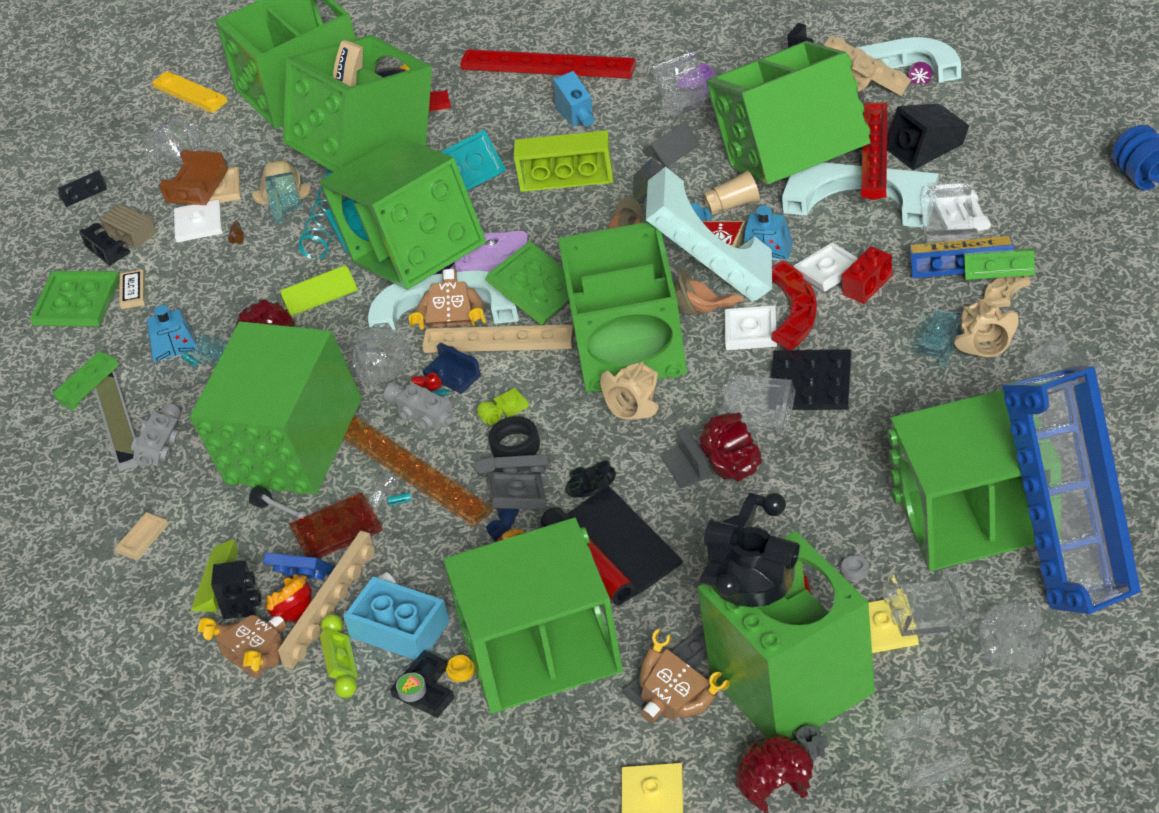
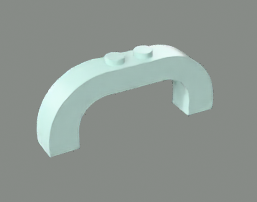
(907, 51)
(396, 300)

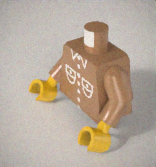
(448, 304)
(247, 643)
(674, 686)

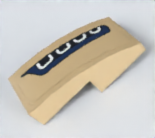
(348, 62)

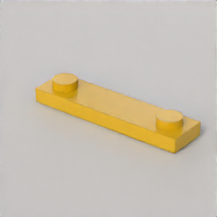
(189, 91)

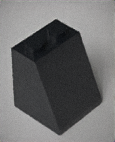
(924, 133)

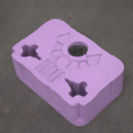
(493, 252)

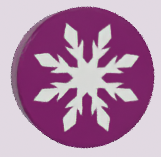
(920, 73)

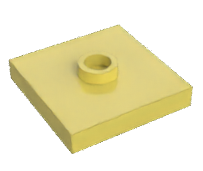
(883, 631)
(653, 789)

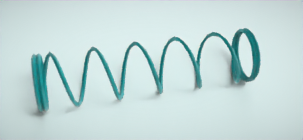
(313, 237)

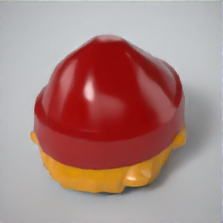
(290, 600)

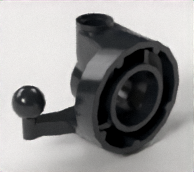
(746, 561)

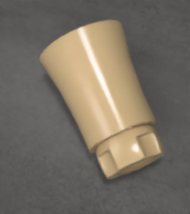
(732, 194)

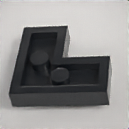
(436, 696)

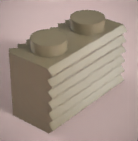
(128, 225)

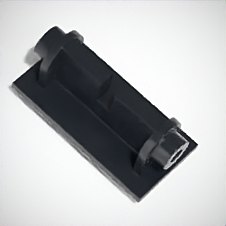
(81, 188)

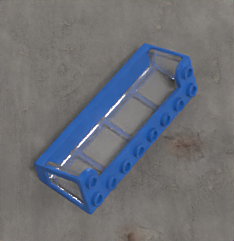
(1072, 489)

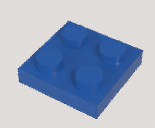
(299, 565)

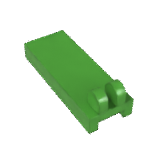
(999, 263)
(85, 380)

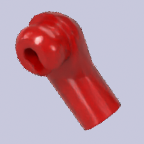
(431, 381)

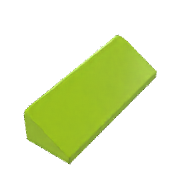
(318, 290)
(205, 598)

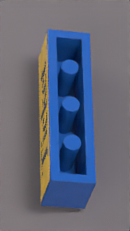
(948, 256)

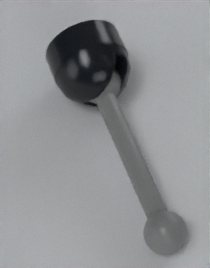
(262, 498)

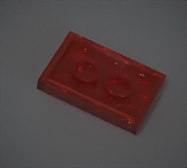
(335, 526)

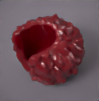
(266, 313)
(730, 447)
(770, 766)

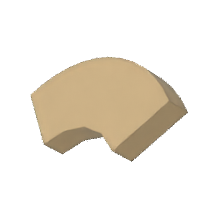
(1001, 290)

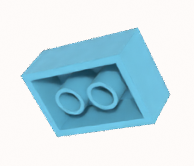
(396, 618)

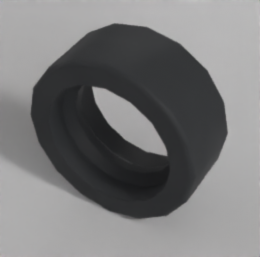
(511, 426)

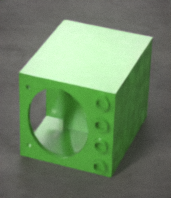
(261, 39)
(345, 122)
(409, 208)
(622, 302)
(960, 480)
(534, 614)
(792, 657)

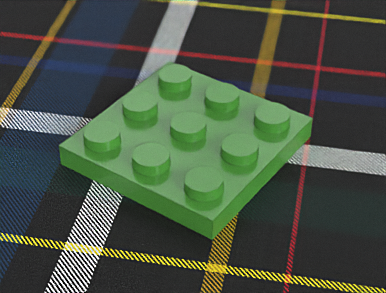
(532, 282)
(75, 298)

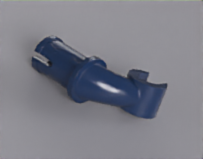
(498, 527)

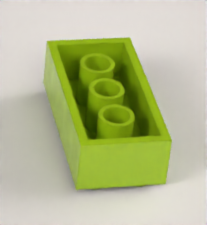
(563, 160)

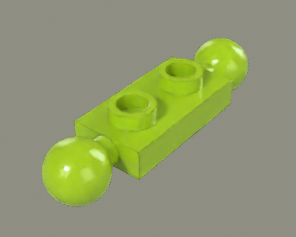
(338, 656)

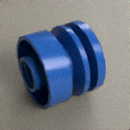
(1138, 155)

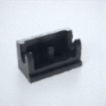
(103, 245)

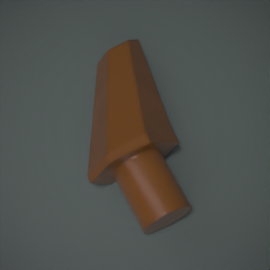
(236, 233)

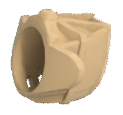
(275, 168)
(986, 323)
(637, 385)

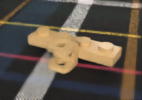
(866, 68)

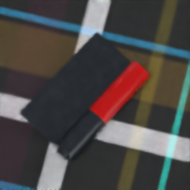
(621, 544)

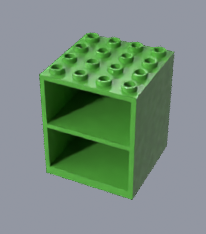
(789, 111)
(276, 407)

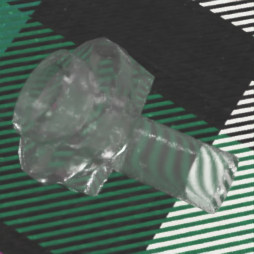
(384, 483)

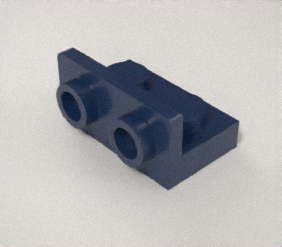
(454, 368)

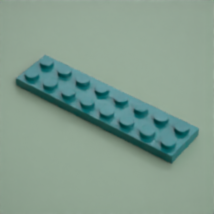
(476, 163)

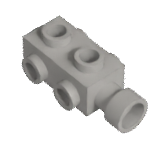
(420, 405)
(156, 436)

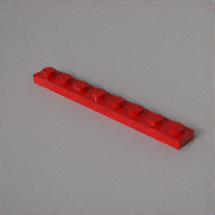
(548, 63)
(875, 154)

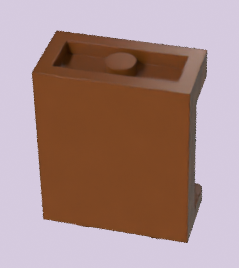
(196, 178)

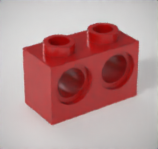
(867, 275)

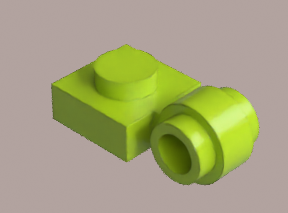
(506, 404)

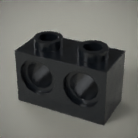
(235, 589)

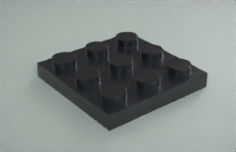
(817, 375)

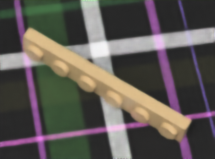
(500, 338)
(332, 591)

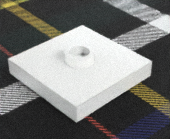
(197, 221)
(826, 266)
(750, 327)

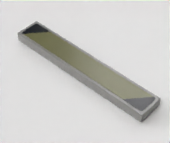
(116, 421)

